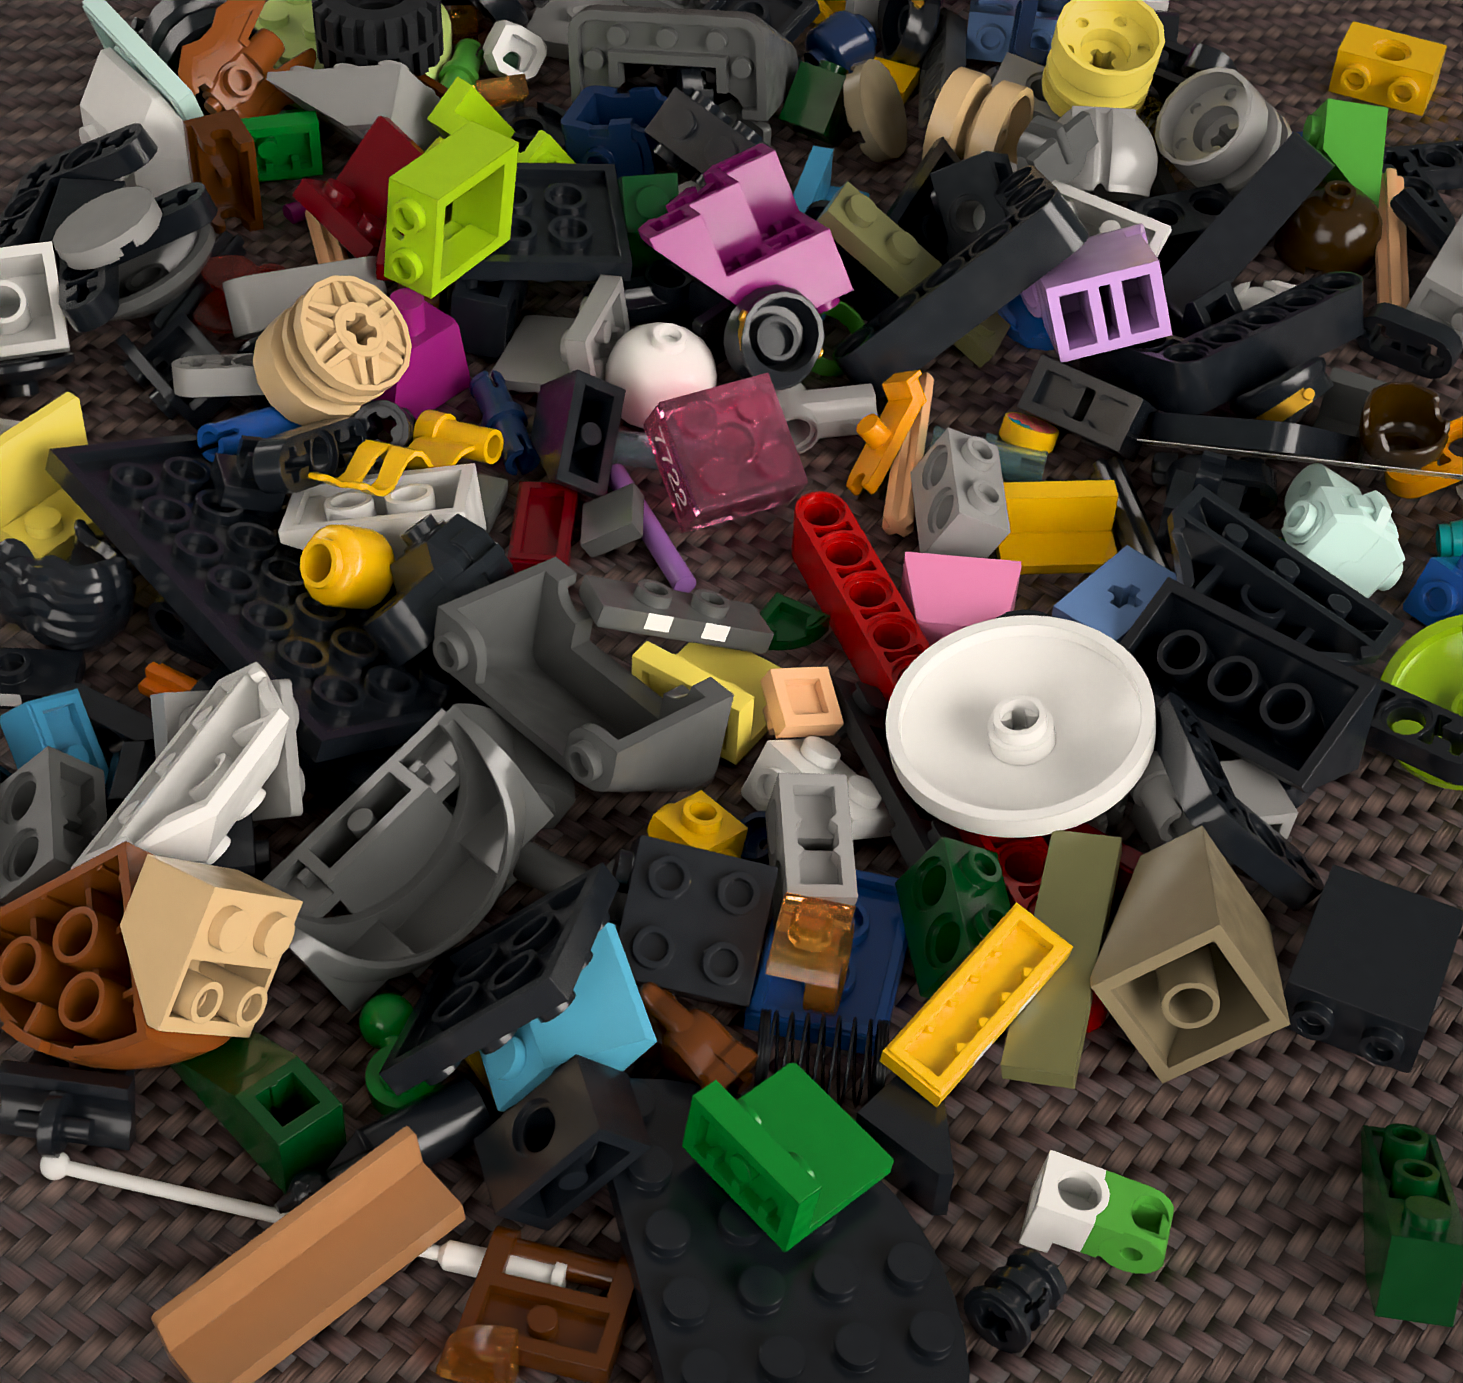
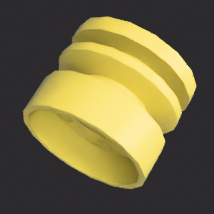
(1102, 55)

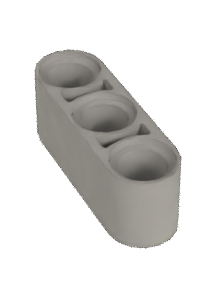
(262, 297)

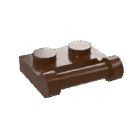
(556, 1326)

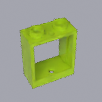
(475, 173)

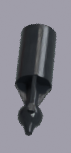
(442, 1120)

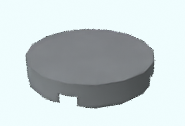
(104, 225)

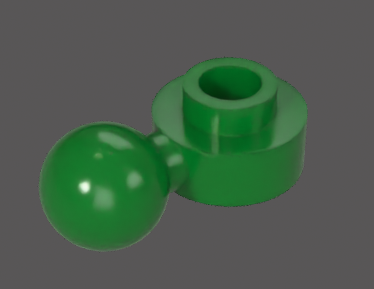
(380, 1026)

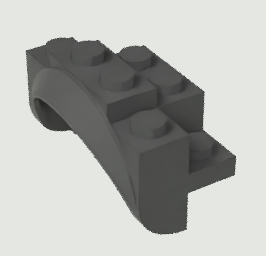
(405, 863)

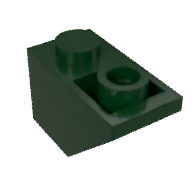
(817, 103)

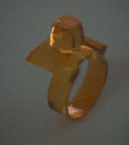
(813, 947)

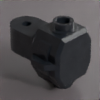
(436, 567)

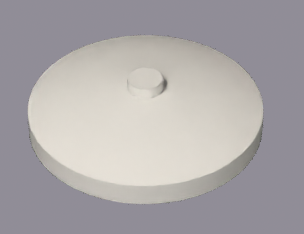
(1021, 726)

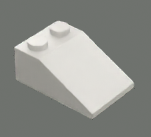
(418, 493)

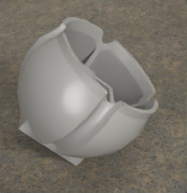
(1124, 158)

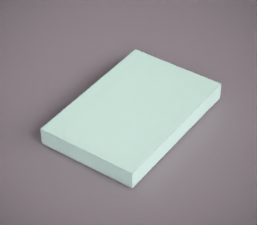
(119, 36)

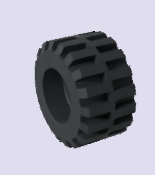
(379, 31)

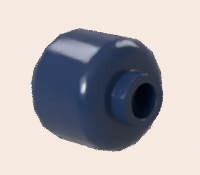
(841, 39)

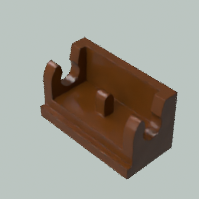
(225, 161)

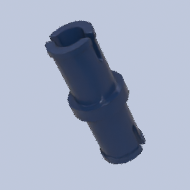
(506, 416)

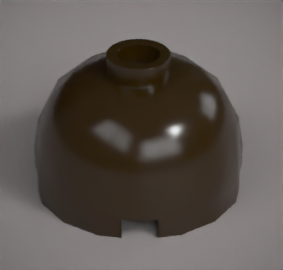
(1331, 231)

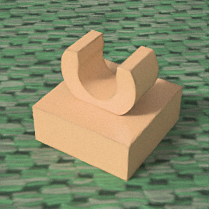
(800, 702)

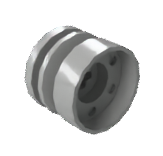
(1219, 129)

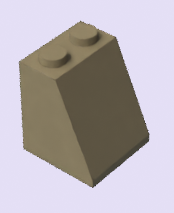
(1189, 960)

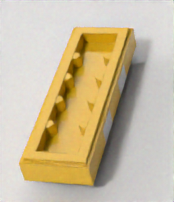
(975, 1004)

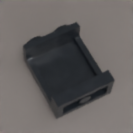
(1371, 968)

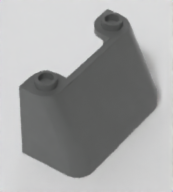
(625, 41)
(535, 667)

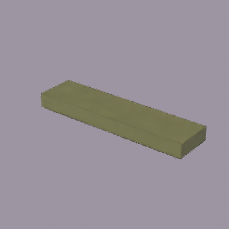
(1075, 903)

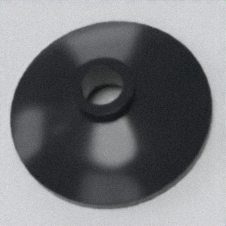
(21, 375)

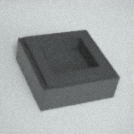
(612, 520)

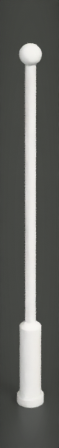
(452, 1255)

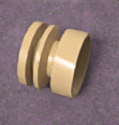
(332, 351)

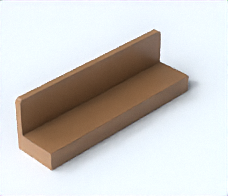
(308, 1266)

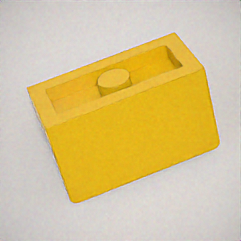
(1060, 525)

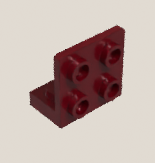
(357, 201)

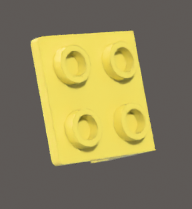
(30, 500)
(732, 668)

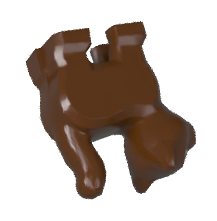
(694, 1044)

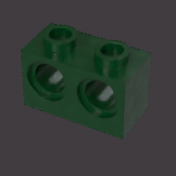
(949, 907)

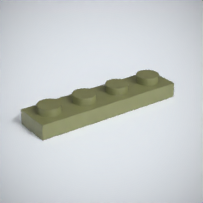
(898, 260)

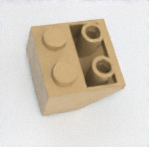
(205, 945)

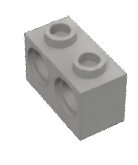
(960, 497)
(811, 838)

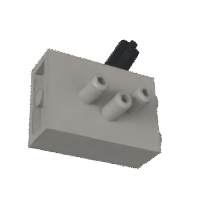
(1442, 287)

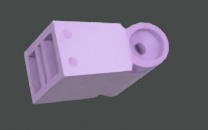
(1102, 296)

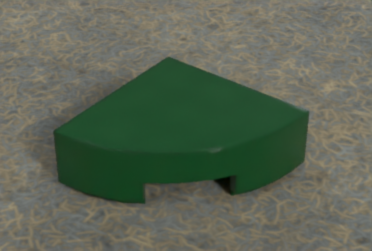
(793, 623)

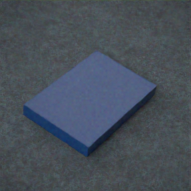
(871, 976)

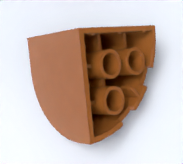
(70, 974)

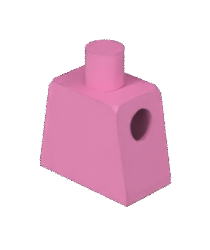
(956, 591)

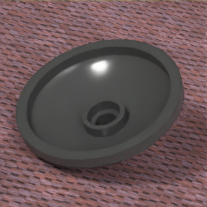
(162, 274)

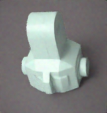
(1343, 529)

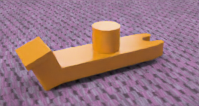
(886, 433)

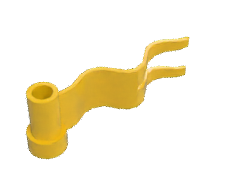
(436, 442)

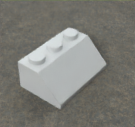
(30, 302)

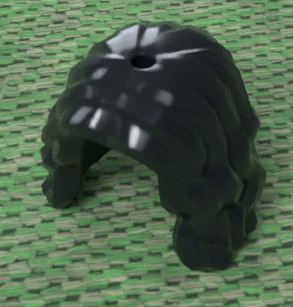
(69, 602)

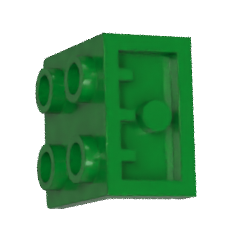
(286, 144)
(783, 1152)

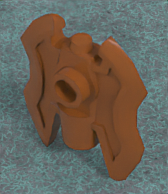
(236, 69)

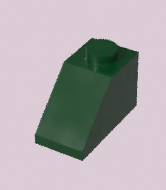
(644, 199)

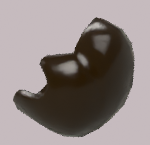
(1403, 426)

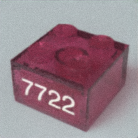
(725, 452)

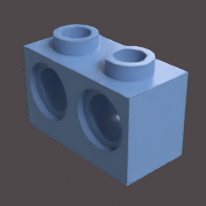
(991, 29)

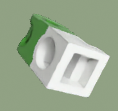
(1097, 1215)

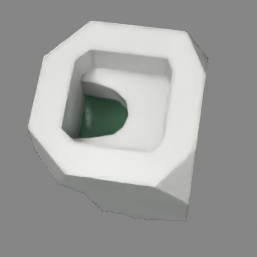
(513, 50)

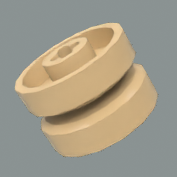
(979, 117)

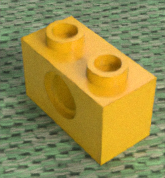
(1387, 68)

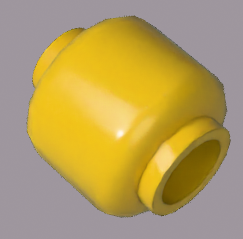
(347, 567)

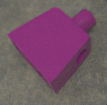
(437, 358)

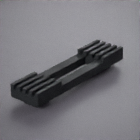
(864, 725)

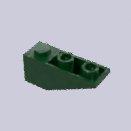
(269, 1105)
(1410, 1226)

